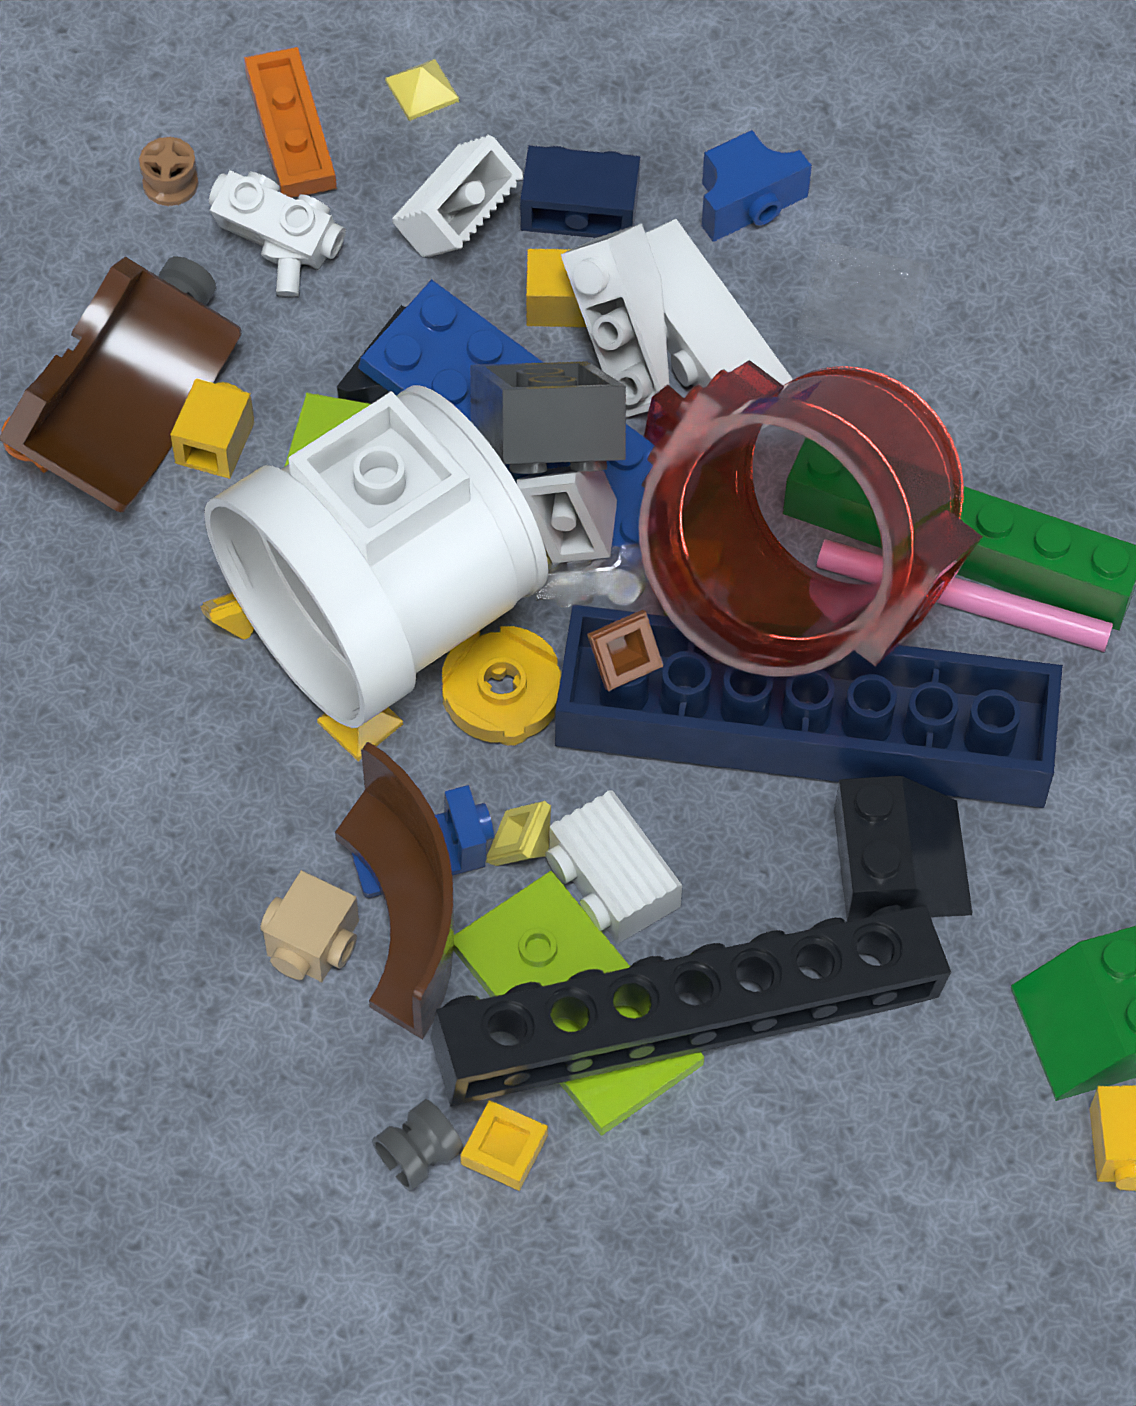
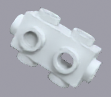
(286, 227)

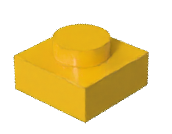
(504, 1145)

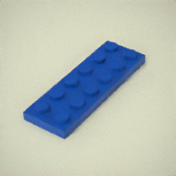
(434, 348)

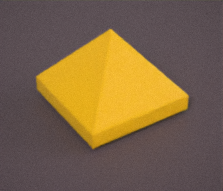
(228, 614)
(372, 731)

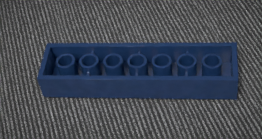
(920, 714)

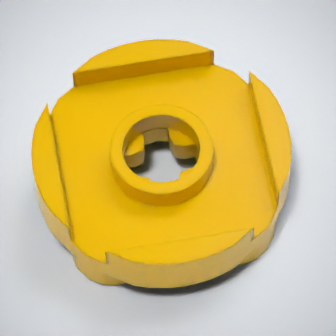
(504, 716)

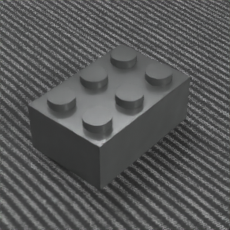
(549, 414)

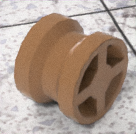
(157, 163)

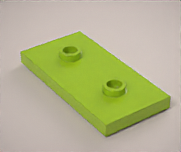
(547, 940)

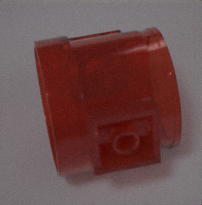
(729, 575)

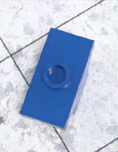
(749, 184)

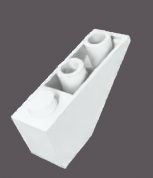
(623, 311)

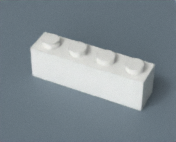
(701, 317)

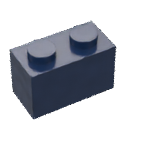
(578, 191)

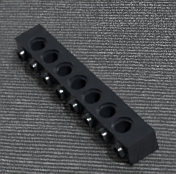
(481, 1068)

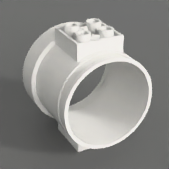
(377, 550)

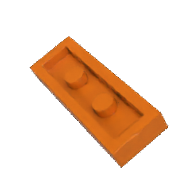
(290, 123)

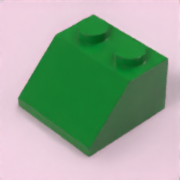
(1084, 1013)

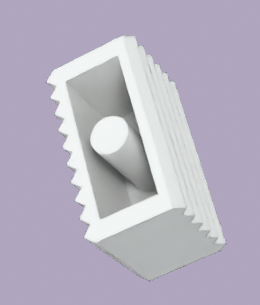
(458, 197)
(613, 867)

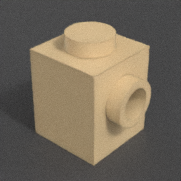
(310, 928)

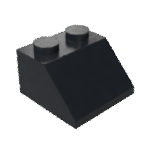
(900, 848)

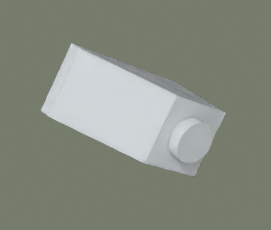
(572, 512)

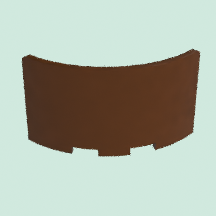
(112, 401)
(409, 860)

